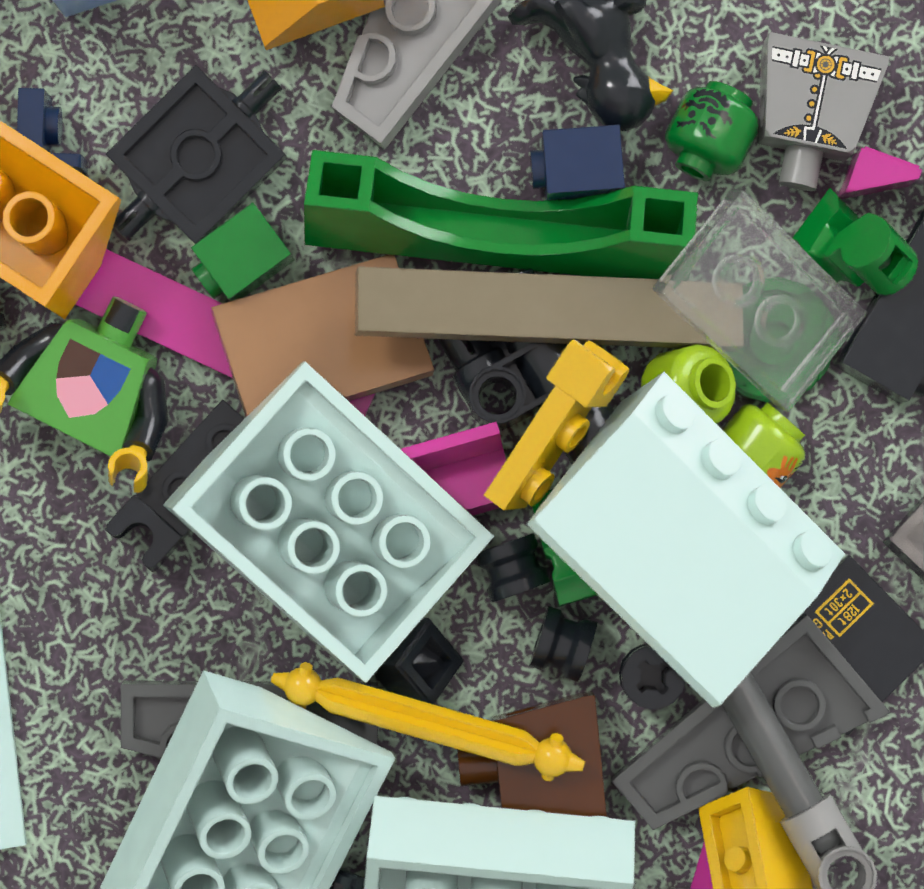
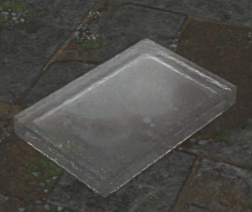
(760, 299)

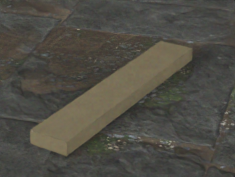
(516, 308)

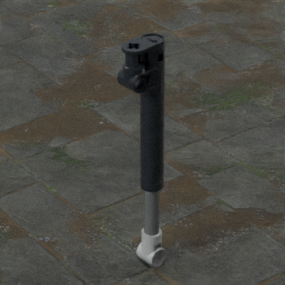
(811, 819)

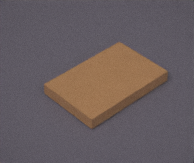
(313, 323)

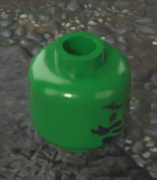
(712, 130)

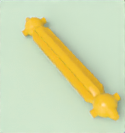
(428, 722)

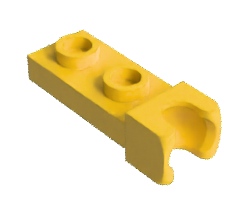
(582, 380)

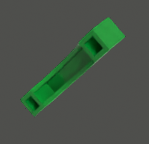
(382, 210)

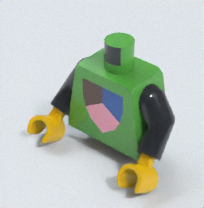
(92, 386)

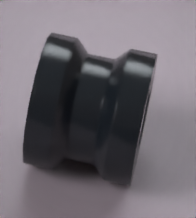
(512, 567)
(563, 644)
(636, 674)

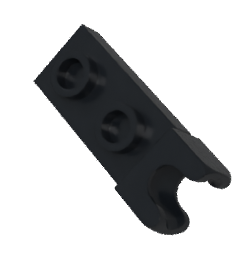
(147, 506)

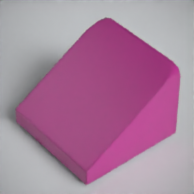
(877, 172)

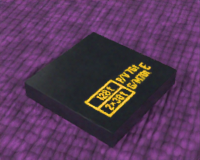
(868, 628)

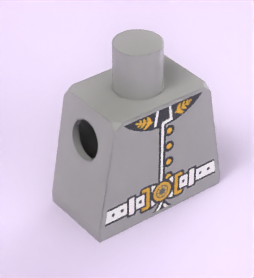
(814, 103)

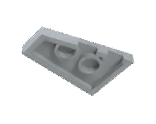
(402, 59)

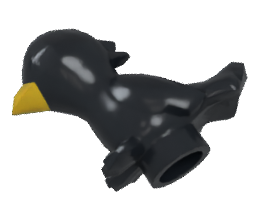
(600, 36)

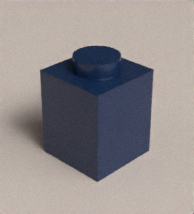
(578, 162)

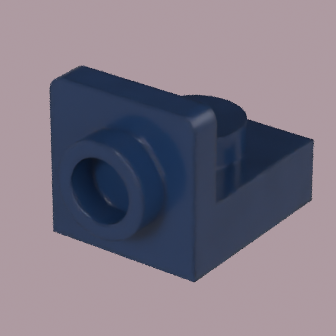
(44, 124)

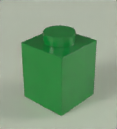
(240, 255)

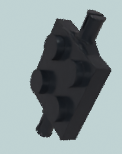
(196, 155)

